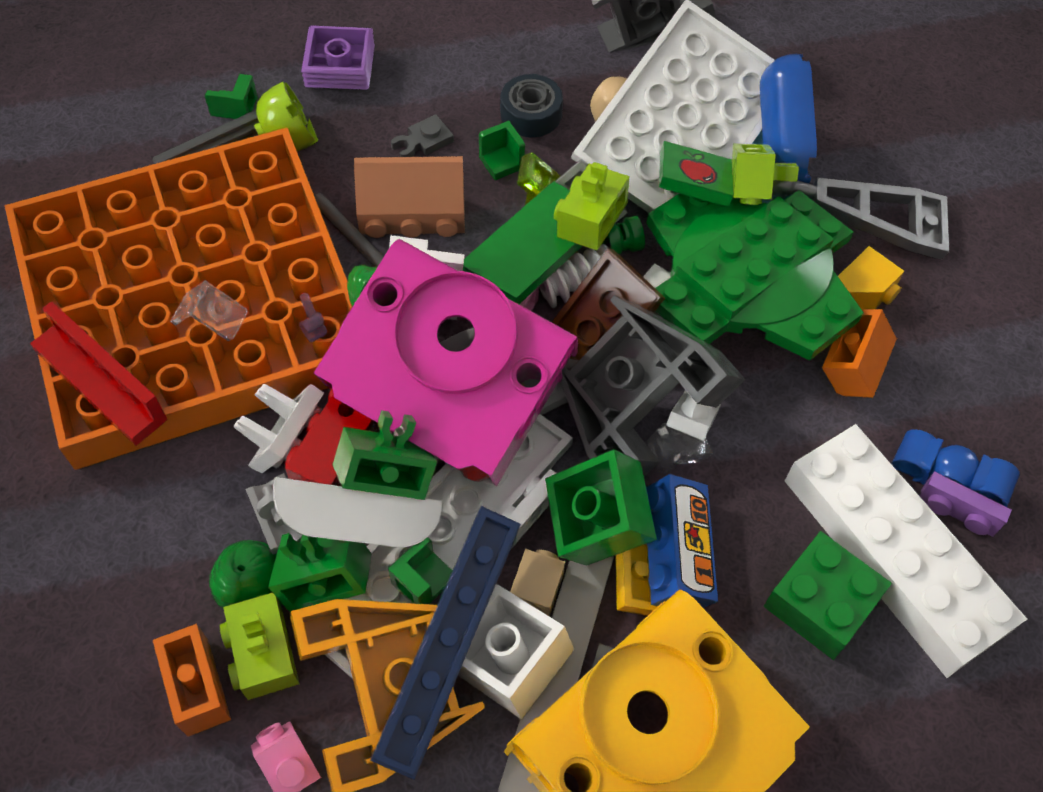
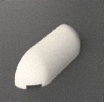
(354, 514)

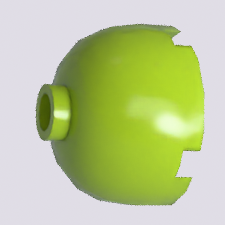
(282, 109)

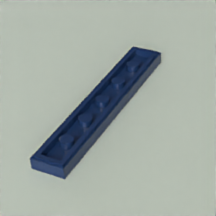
(445, 644)

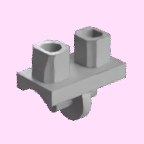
(270, 522)

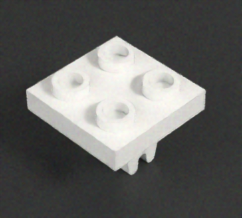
(283, 436)

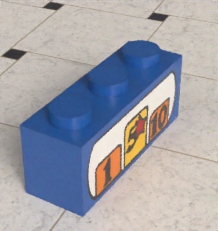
(684, 544)

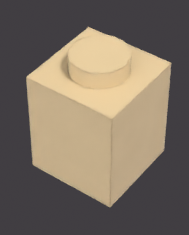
(539, 579)

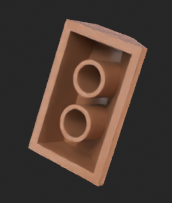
(410, 195)

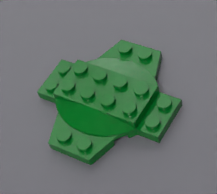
(755, 270)

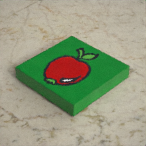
(696, 173)

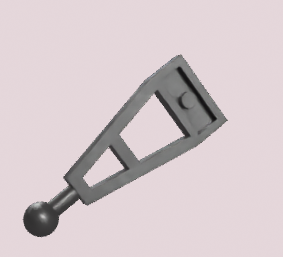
(926, 211)

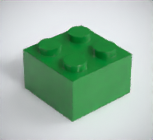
(600, 508)
(827, 595)

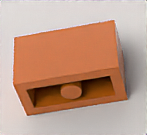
(860, 355)
(191, 680)

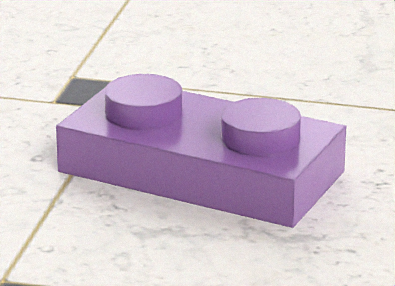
(975, 510)

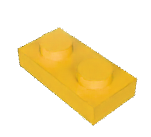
(632, 581)

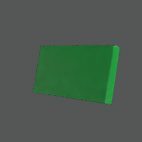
(524, 248)

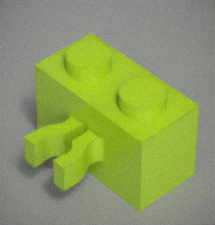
(755, 170)
(592, 206)
(259, 647)

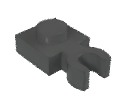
(425, 135)

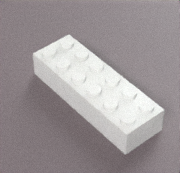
(881, 520)

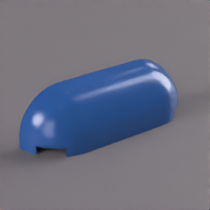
(789, 112)

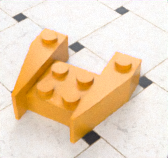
(380, 651)

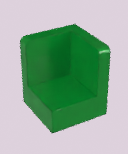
(233, 103)
(501, 150)
(420, 573)

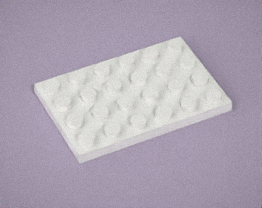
(689, 90)

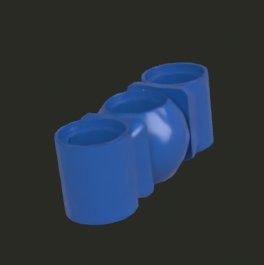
(923, 454)

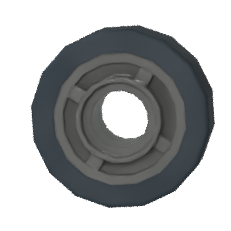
(531, 104)

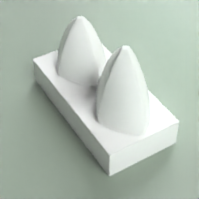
(692, 417)

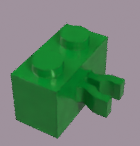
(384, 460)
(318, 571)

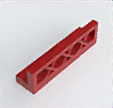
(98, 377)

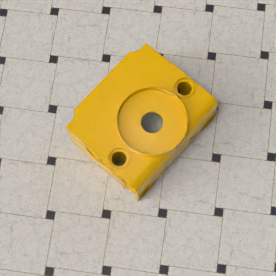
(721, 728)

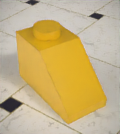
(872, 279)

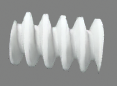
(570, 275)

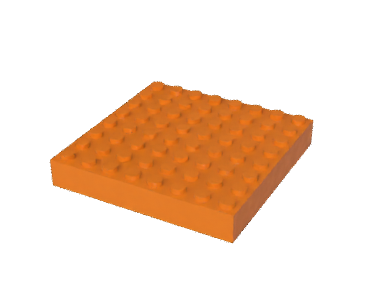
(139, 240)

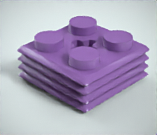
(338, 57)

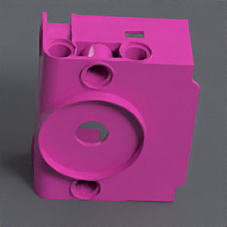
(462, 401)

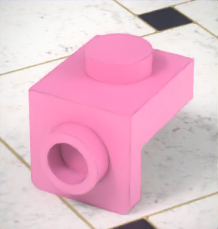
(284, 759)

